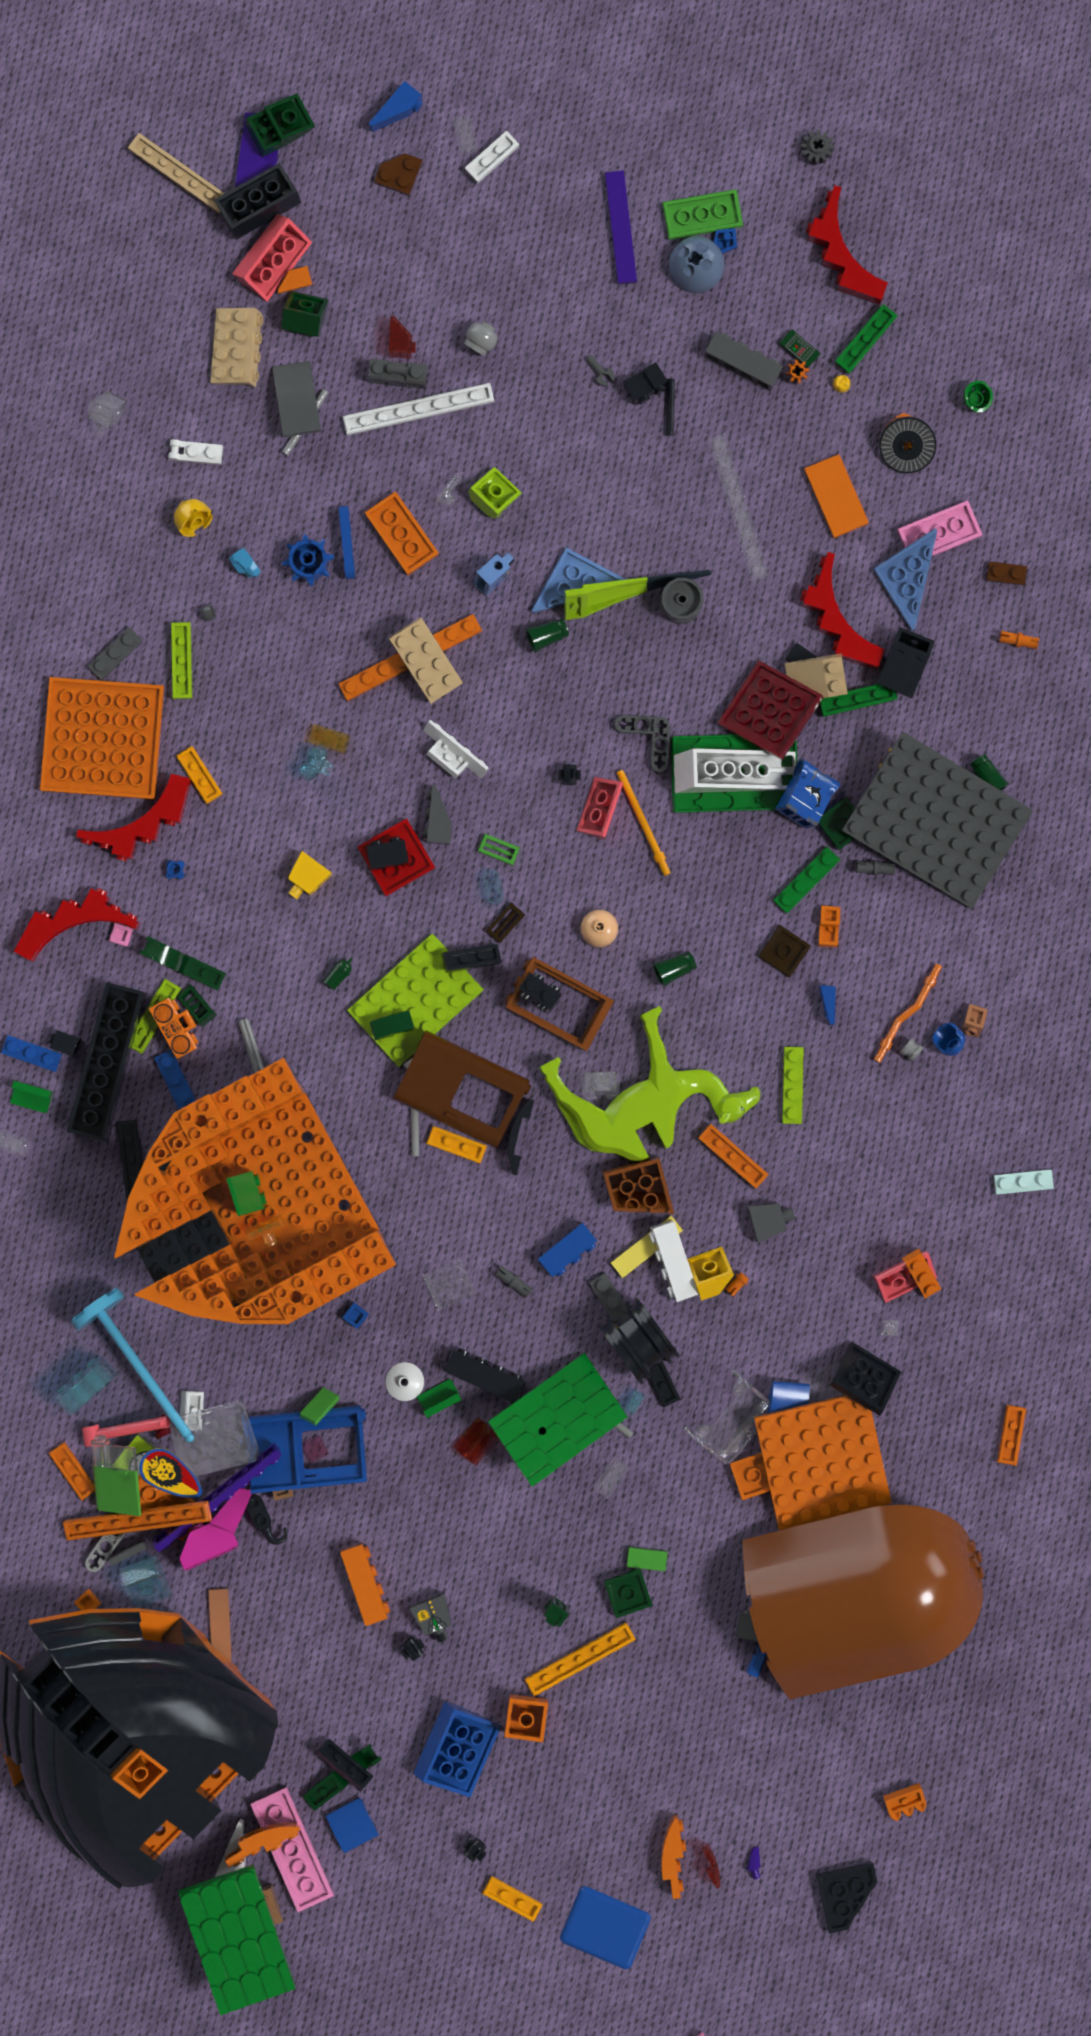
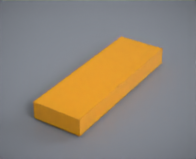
(199, 775)
(456, 1144)
(512, 1898)

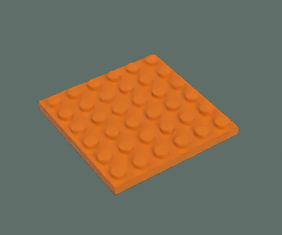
(102, 738)
(821, 1461)

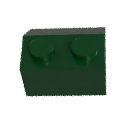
(304, 314)

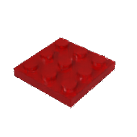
(397, 877)

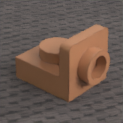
(974, 1020)

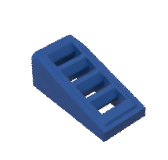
(828, 997)

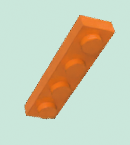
(733, 1156)

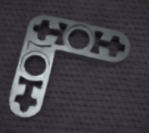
(651, 730)

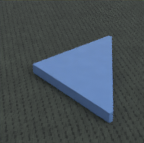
(571, 573)
(906, 576)

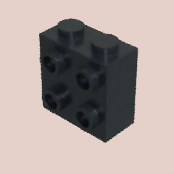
(537, 990)

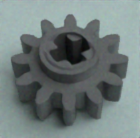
(820, 153)

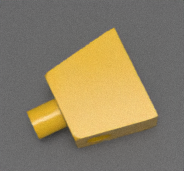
(307, 876)

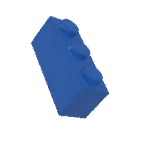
(568, 1250)

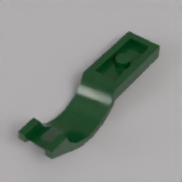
(183, 963)
(334, 1783)

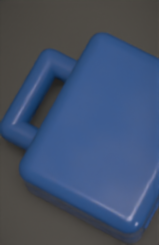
(605, 1927)

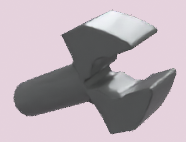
(600, 371)

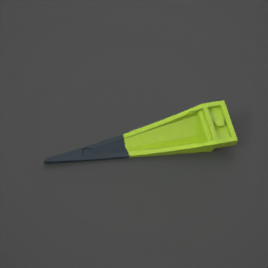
(597, 596)

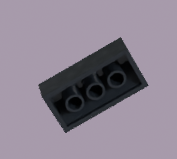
(258, 201)

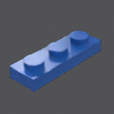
(31, 1053)
(175, 1079)

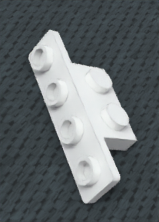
(451, 754)

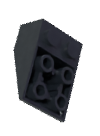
(905, 662)

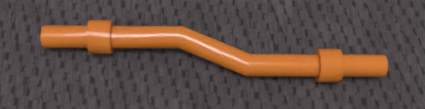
(929, 983)

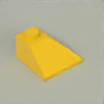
(710, 1272)

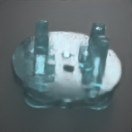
(315, 763)

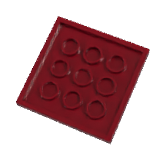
(770, 710)

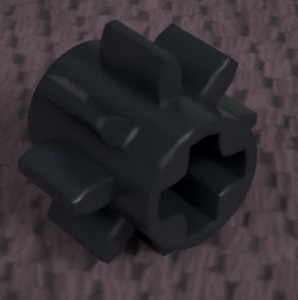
(569, 774)
(412, 1648)
(474, 1849)

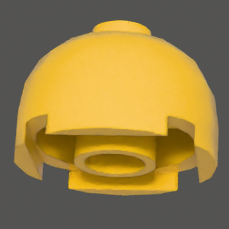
(191, 516)

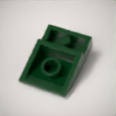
(279, 124)

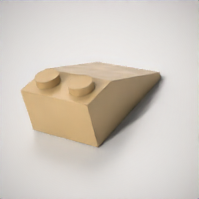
(821, 674)

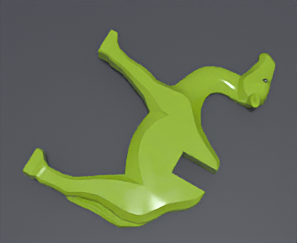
(644, 1102)

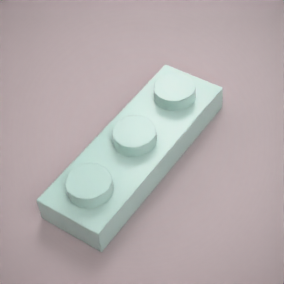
(1023, 1182)

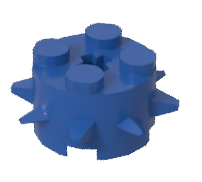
(307, 549)

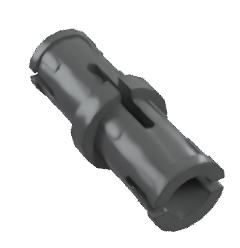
(875, 868)
(513, 1281)

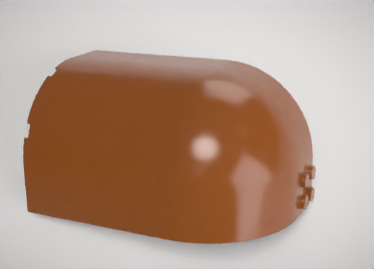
(861, 1595)

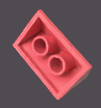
(599, 807)
(898, 1280)

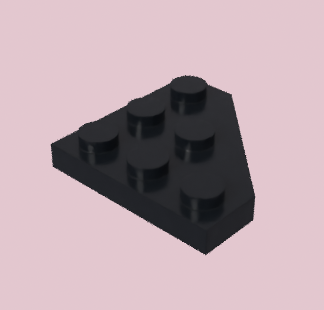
(845, 1893)

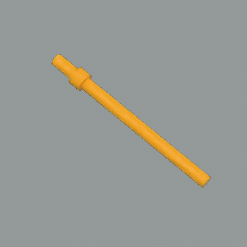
(659, 856)

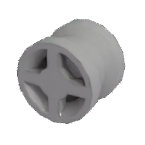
(911, 1050)

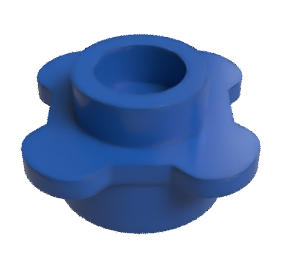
(170, 869)

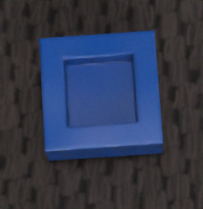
(355, 1315)

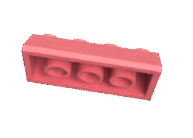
(272, 257)

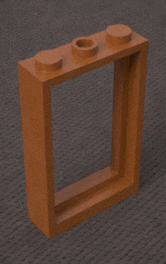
(593, 1026)

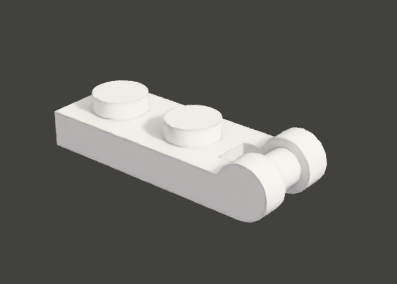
(196, 452)

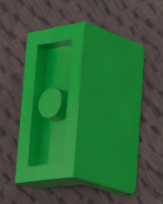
(31, 1097)
(439, 1398)

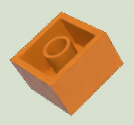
(526, 1718)

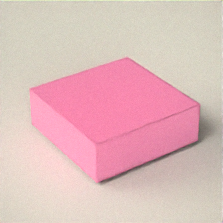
(121, 934)

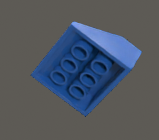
(456, 1749)

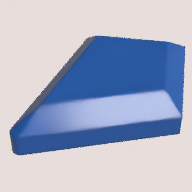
(726, 239)

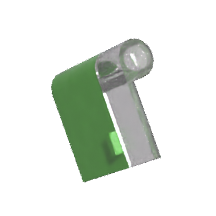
(115, 1477)

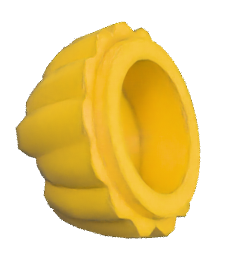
(841, 383)

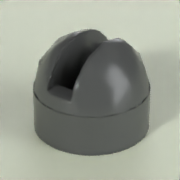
(209, 613)

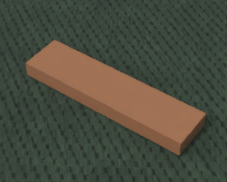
(220, 1621)

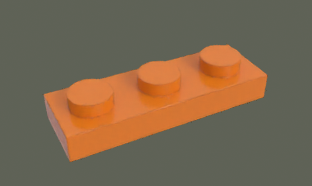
(921, 1273)

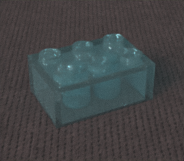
(85, 1385)

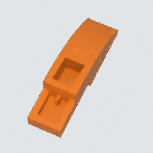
(267, 1836)
(671, 1850)

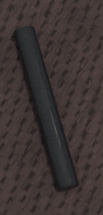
(670, 407)

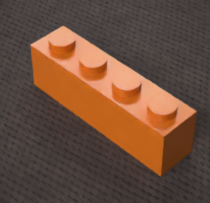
(364, 1584)

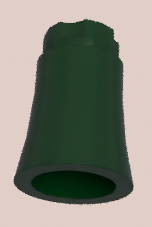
(546, 634)
(987, 771)
(674, 968)

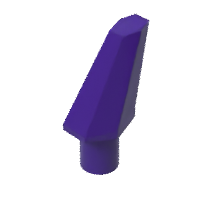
(754, 1863)

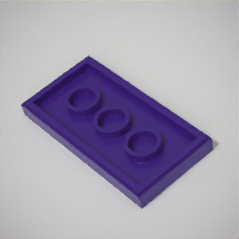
(250, 159)

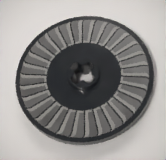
(909, 459)

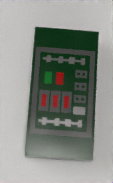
(799, 348)

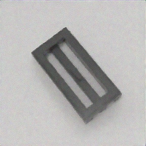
(128, 1552)

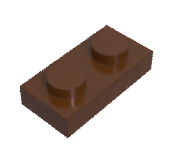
(1006, 573)

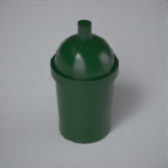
(338, 973)

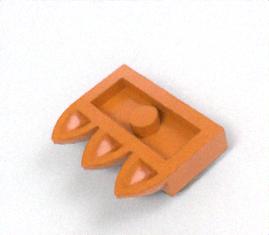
(904, 1801)

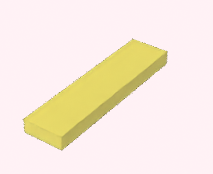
(637, 1253)

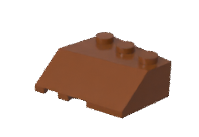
(638, 1187)

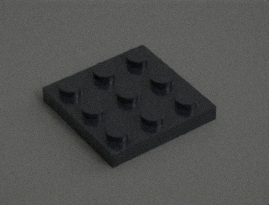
(865, 1378)

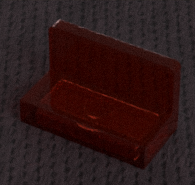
(476, 1441)

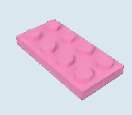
(954, 526)

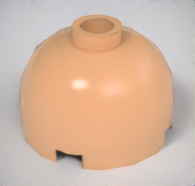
(595, 937)

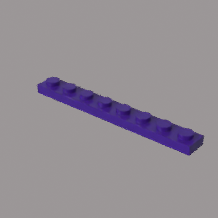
(222, 1493)

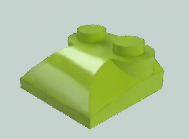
(493, 493)

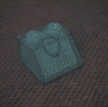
(144, 1582)

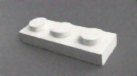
(492, 157)

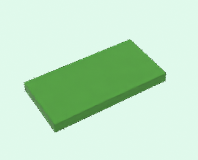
(702, 214)

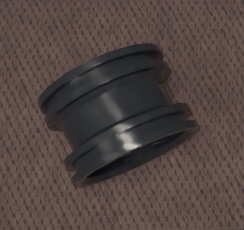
(639, 1340)

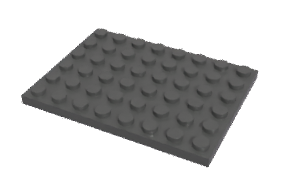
(937, 820)

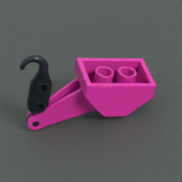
(218, 1536)

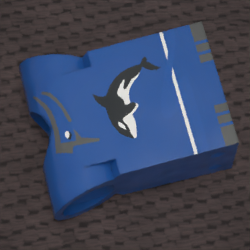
(807, 795)

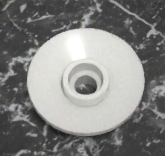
(412, 1374)

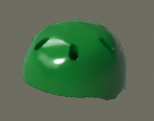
(975, 398)

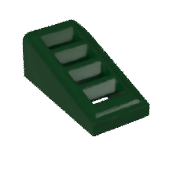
(207, 1017)

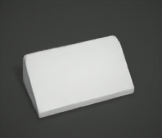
(191, 1401)

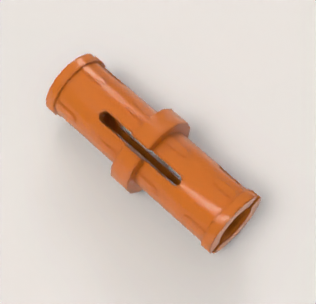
(1019, 639)

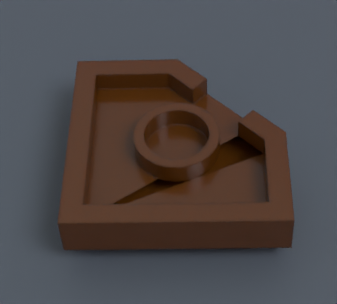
(399, 173)

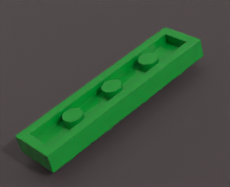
(866, 339)
(856, 699)
(806, 880)

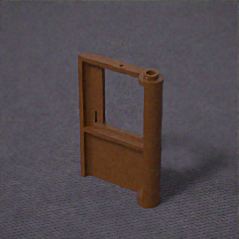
(436, 1076)

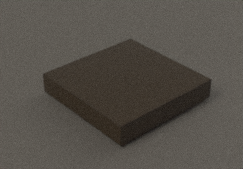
(784, 951)

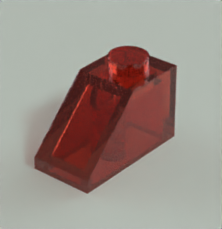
(400, 340)

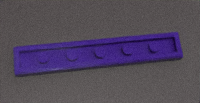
(620, 227)

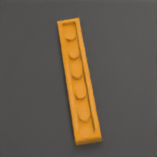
(580, 1659)

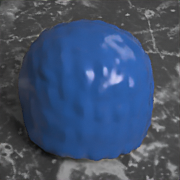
(949, 1039)

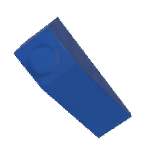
(398, 107)

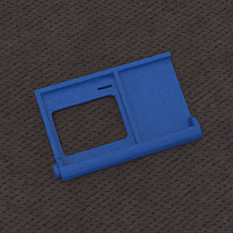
(286, 1433)

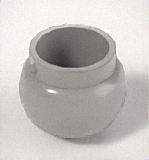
(481, 337)

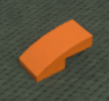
(829, 926)

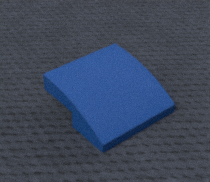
(787, 1395)
(352, 1825)

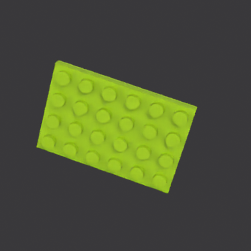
(421, 988)

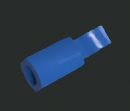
(756, 1662)

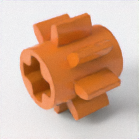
(793, 369)

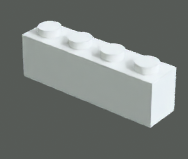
(674, 1261)

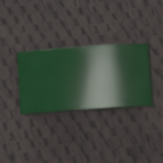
(391, 1025)

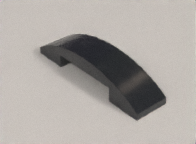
(524, 1113)

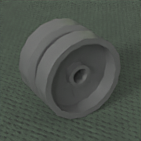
(689, 592)

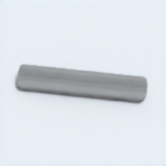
(251, 1045)

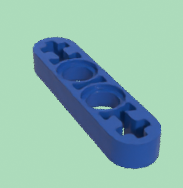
(347, 542)

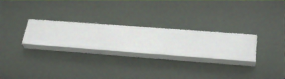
(418, 409)

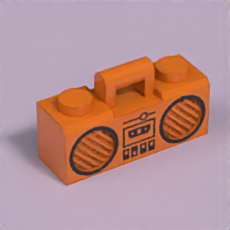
(167, 1018)

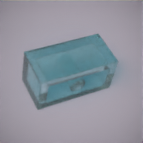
(634, 1401)

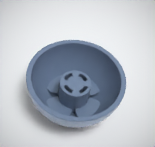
(698, 274)

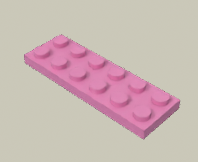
(295, 1857)

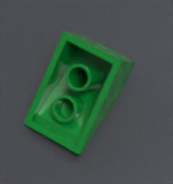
(246, 1193)

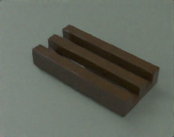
(516, 910)

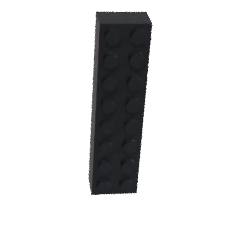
(106, 1062)

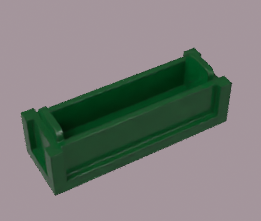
(556, 1612)

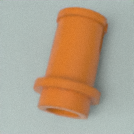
(738, 1282)

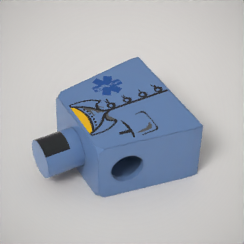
(493, 573)

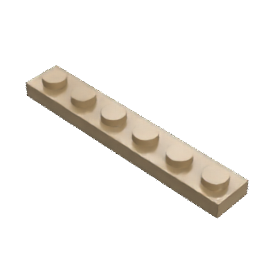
(175, 171)

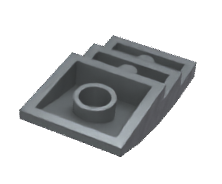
(296, 399)

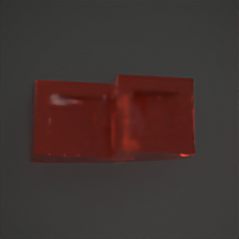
(712, 1870)

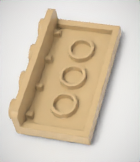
(236, 346)

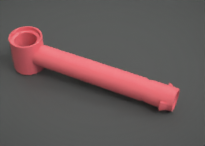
(124, 1429)

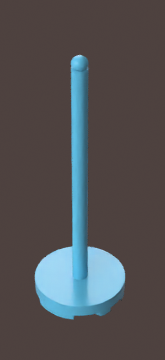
(98, 1310)

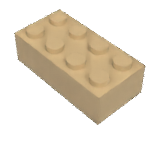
(425, 660)

